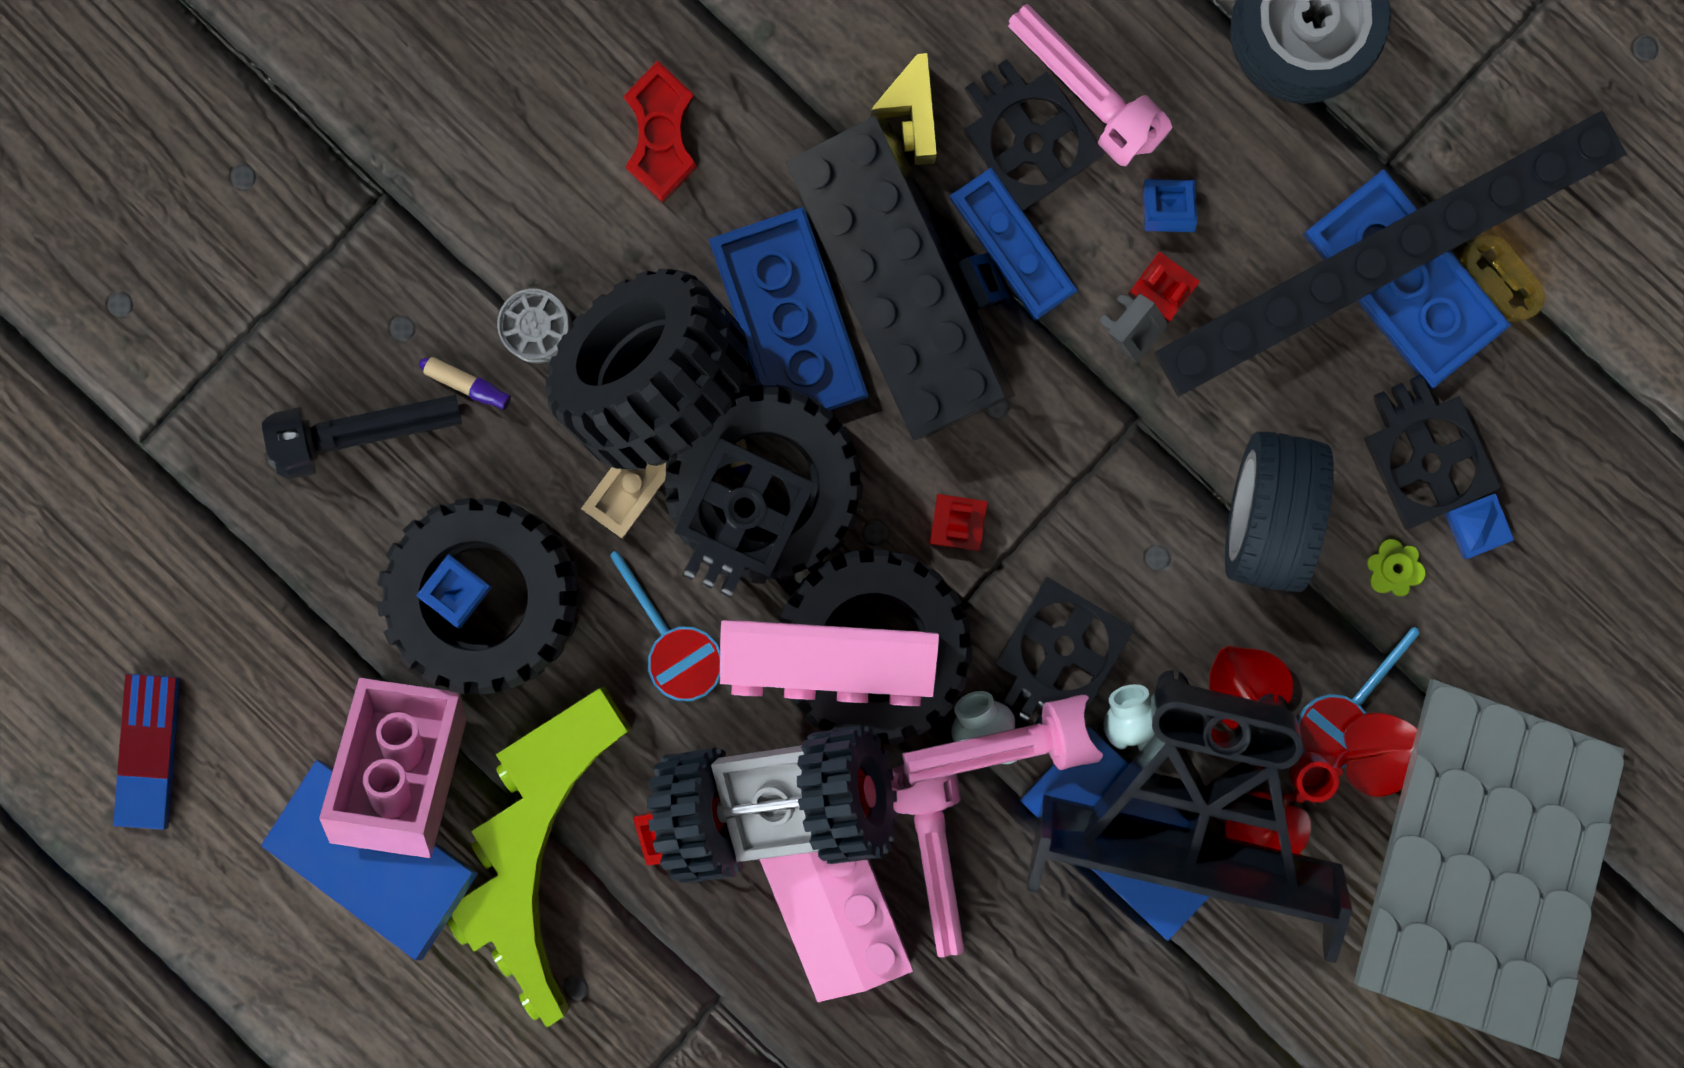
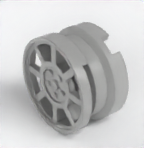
(533, 325)

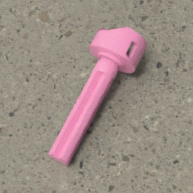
(1127, 124)
(1060, 734)
(926, 802)

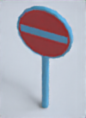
(683, 659)
(1327, 716)

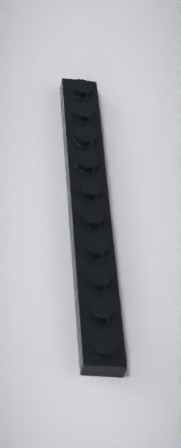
(1390, 253)

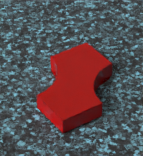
(660, 156)

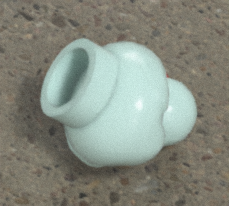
(979, 716)
(1129, 717)

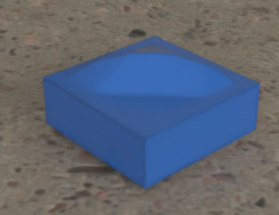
(1169, 205)
(1479, 526)
(454, 591)

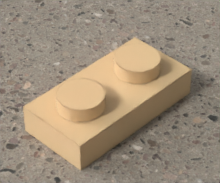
(624, 496)

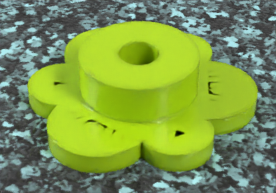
(1383, 576)

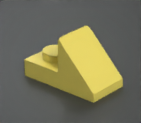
(912, 97)

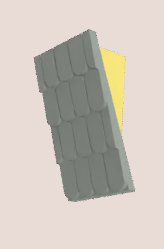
(1492, 869)

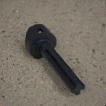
(295, 444)

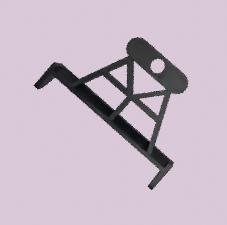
(1190, 857)

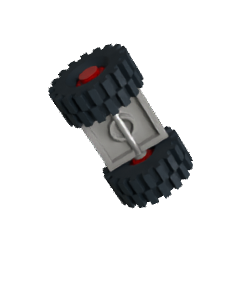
(773, 803)

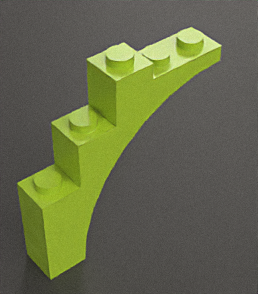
(514, 841)

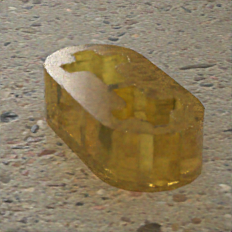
(1511, 270)

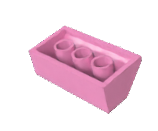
(828, 659)
(837, 923)

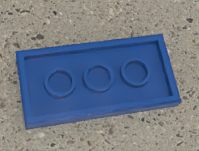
(788, 309)
(1429, 315)
(391, 892)
(1159, 905)

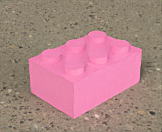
(394, 768)

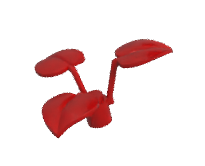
(1376, 746)

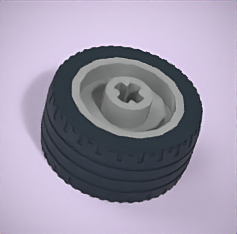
(1305, 60)
(1279, 511)

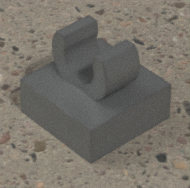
(1137, 326)

